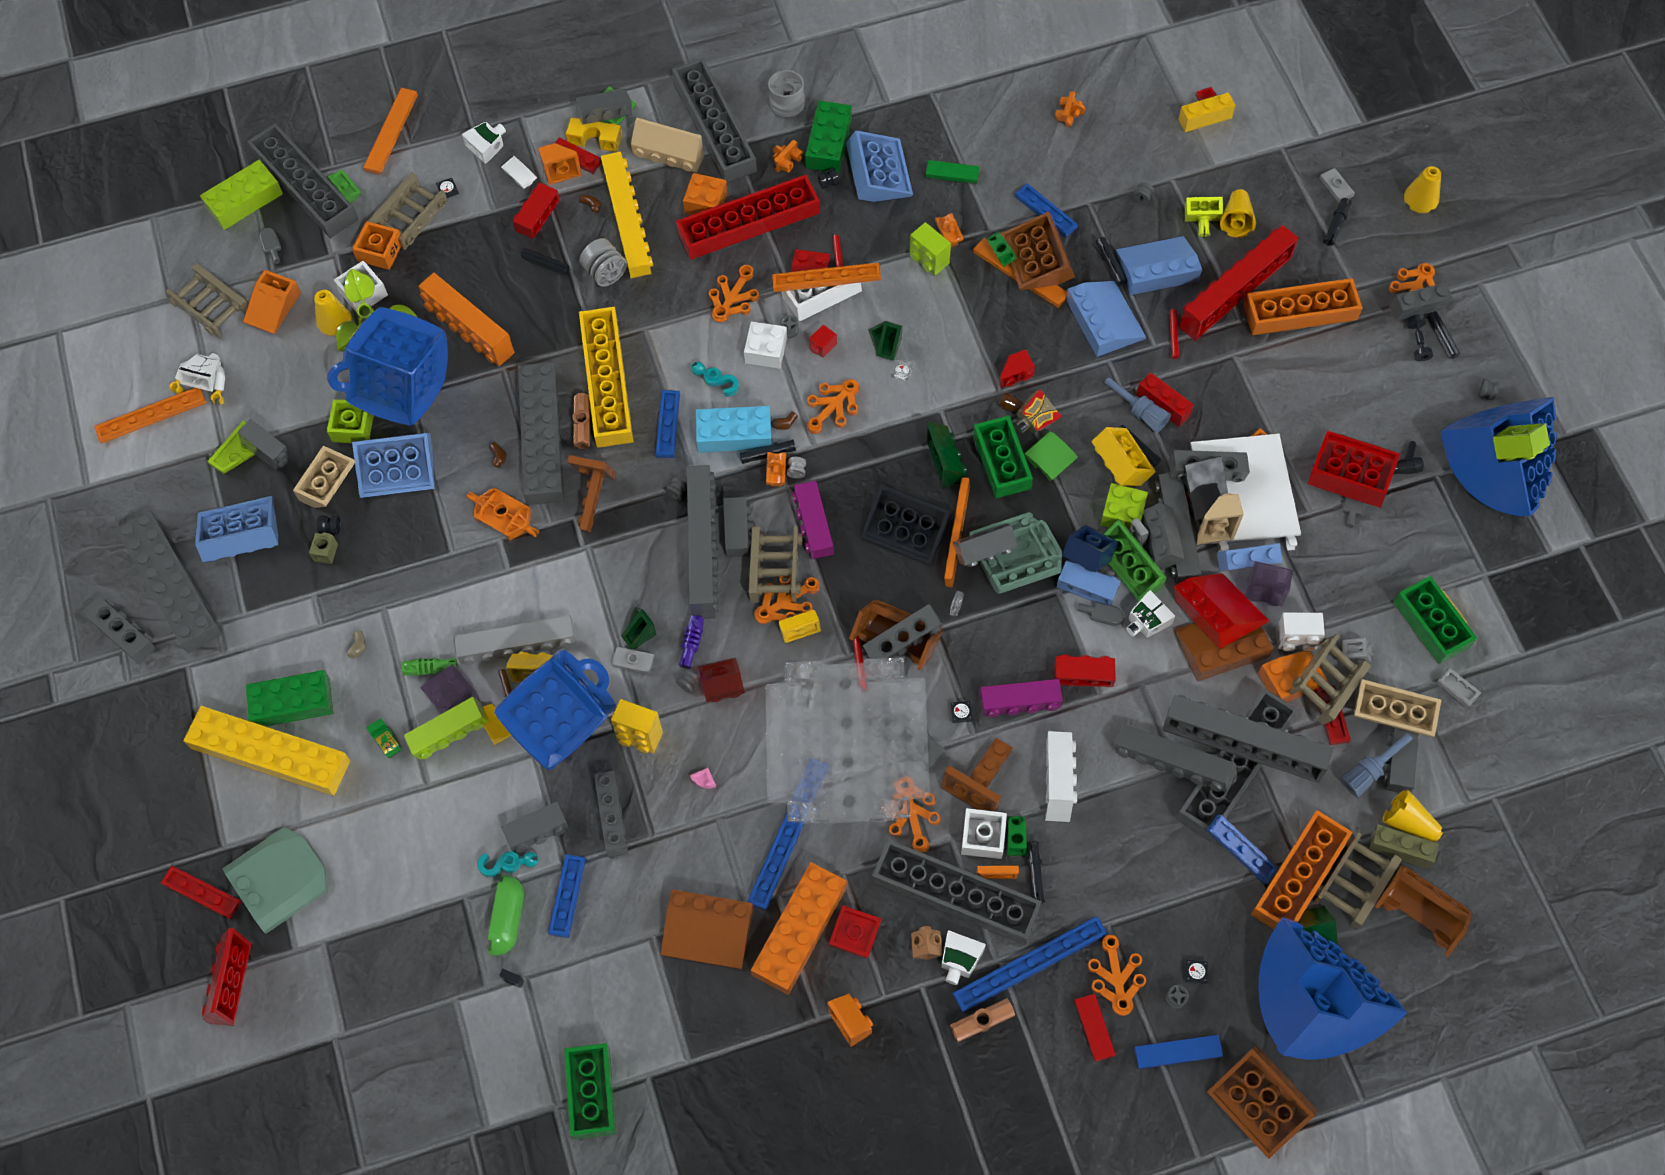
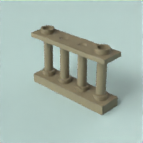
(401, 197)
(213, 285)
(759, 555)
(1347, 684)
(1368, 898)

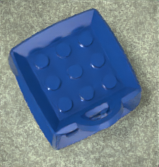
(393, 366)
(557, 708)

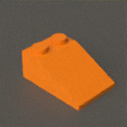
(1281, 672)

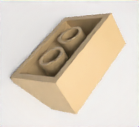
(323, 477)
(1221, 520)

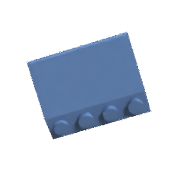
(878, 167)
(1159, 265)
(1104, 316)
(394, 465)
(236, 529)

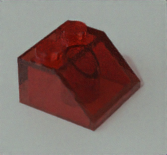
(721, 680)

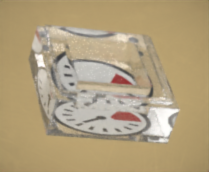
(902, 369)
(956, 604)

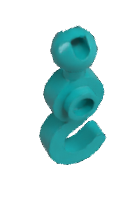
(713, 377)
(509, 862)

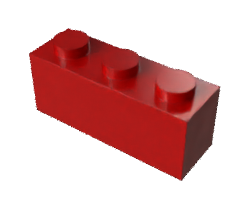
(536, 210)
(1165, 398)
(1085, 671)

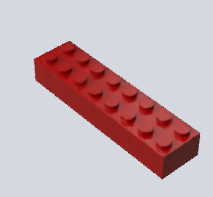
(748, 217)
(1237, 282)

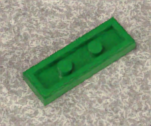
(952, 172)

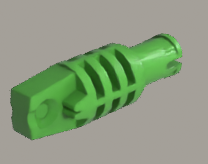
(426, 666)

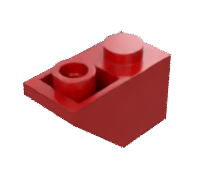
(1017, 368)

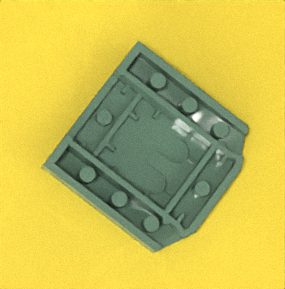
(1033, 559)
(277, 878)

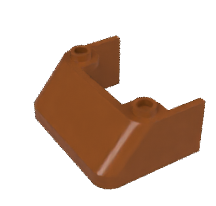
(881, 616)
(1428, 906)

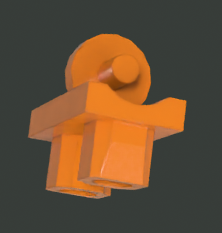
(1072, 109)
(785, 154)
(949, 229)
(776, 469)

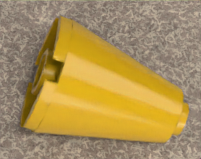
(1424, 191)
(1238, 215)
(329, 312)
(1412, 817)

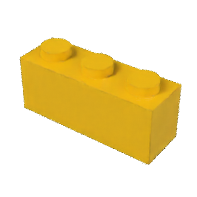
(1206, 112)

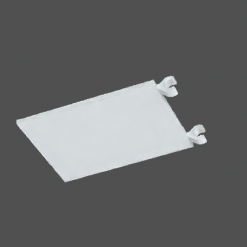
(1264, 493)

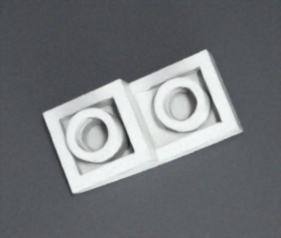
(519, 172)

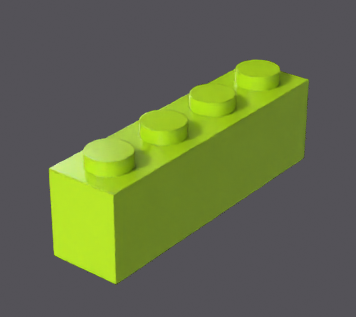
(446, 728)

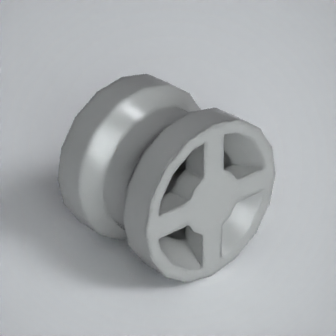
(796, 467)

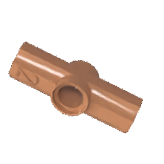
(581, 429)
(995, 1014)

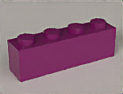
(813, 519)
(1021, 697)

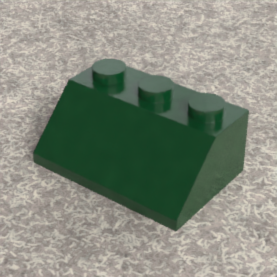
(944, 454)

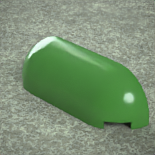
(505, 916)

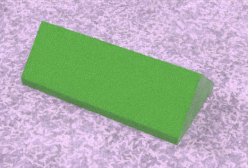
(1133, 563)

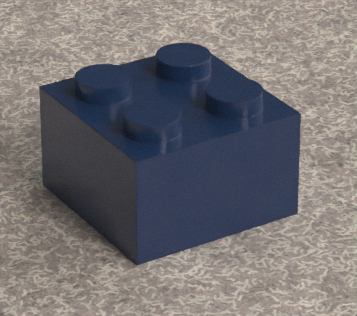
(1089, 548)

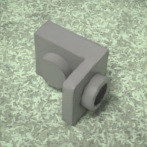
(1358, 649)

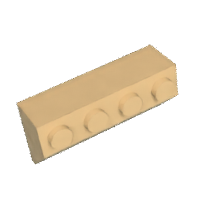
(667, 145)
(1396, 708)

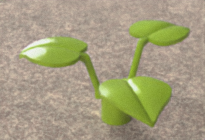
(357, 288)

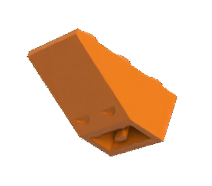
(271, 301)

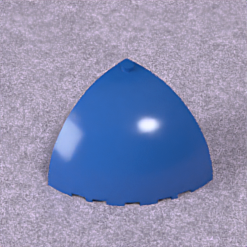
(1501, 484)
(1319, 998)

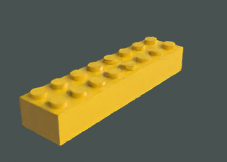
(606, 377)
(267, 750)

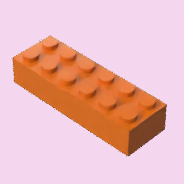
(1302, 306)
(466, 320)
(1302, 871)
(799, 928)

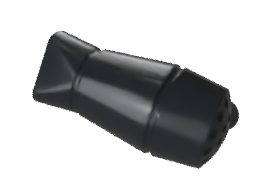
(1410, 464)

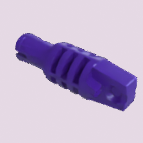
(691, 640)

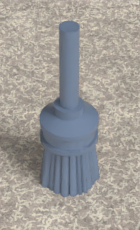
(1143, 408)
(1370, 769)

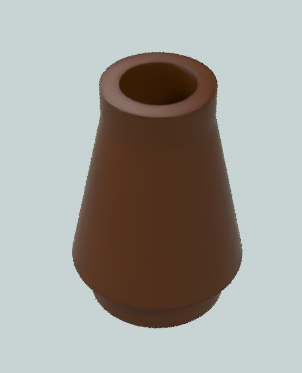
(1010, 403)

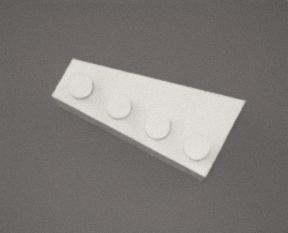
(813, 300)
(1060, 776)

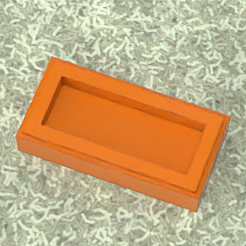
(998, 872)

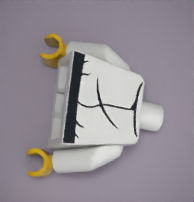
(201, 373)

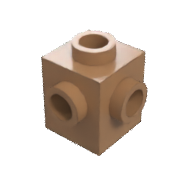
(926, 943)

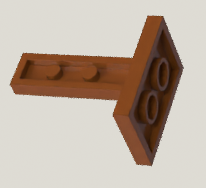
(598, 471)
(974, 789)

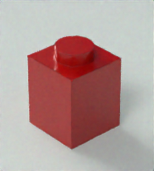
(822, 341)

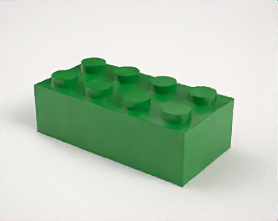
(828, 136)
(1002, 456)
(1434, 620)
(289, 699)
(590, 1091)

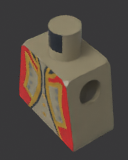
(1036, 413)

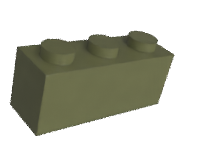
(1406, 846)

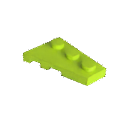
(230, 453)

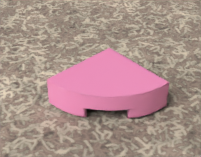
(703, 779)

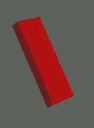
(1336, 729)
(1094, 1028)

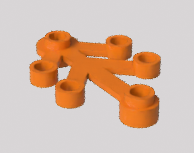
(1414, 285)
(733, 296)
(833, 403)
(785, 602)
(914, 810)
(1117, 978)

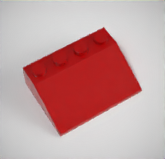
(1354, 469)
(1218, 608)
(227, 979)

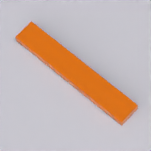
(390, 131)
(826, 277)
(1053, 294)
(150, 414)
(957, 531)

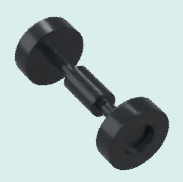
(1417, 322)

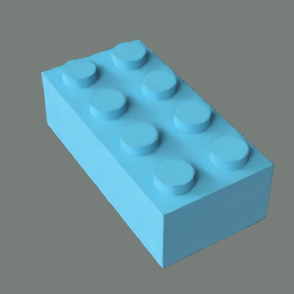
(733, 428)

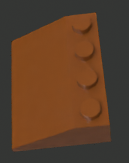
(1039, 253)
(1208, 660)
(707, 929)
(1262, 1101)

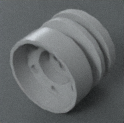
(786, 93)
(603, 262)

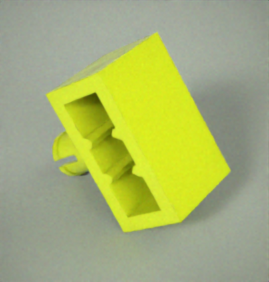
(1203, 210)

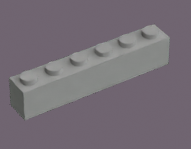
(514, 639)

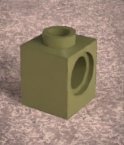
(323, 555)

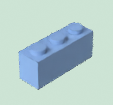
(1247, 556)
(1088, 584)

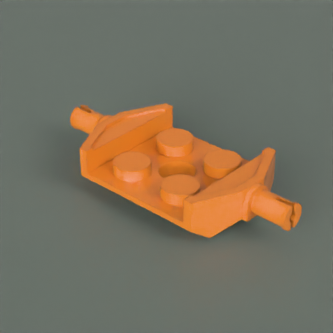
(511, 523)

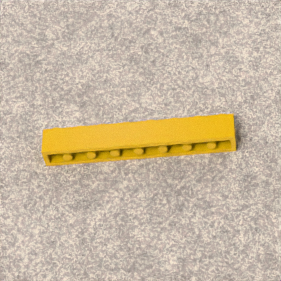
(625, 214)

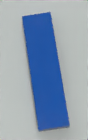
(1040, 205)
(667, 424)
(1242, 849)
(567, 896)
(1178, 1052)

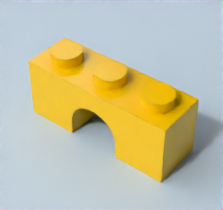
(608, 134)

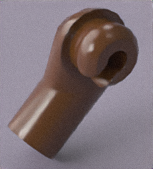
(591, 200)
(784, 423)
(500, 455)

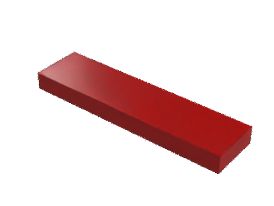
(201, 892)

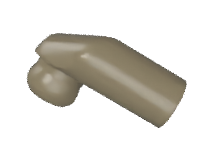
(358, 647)

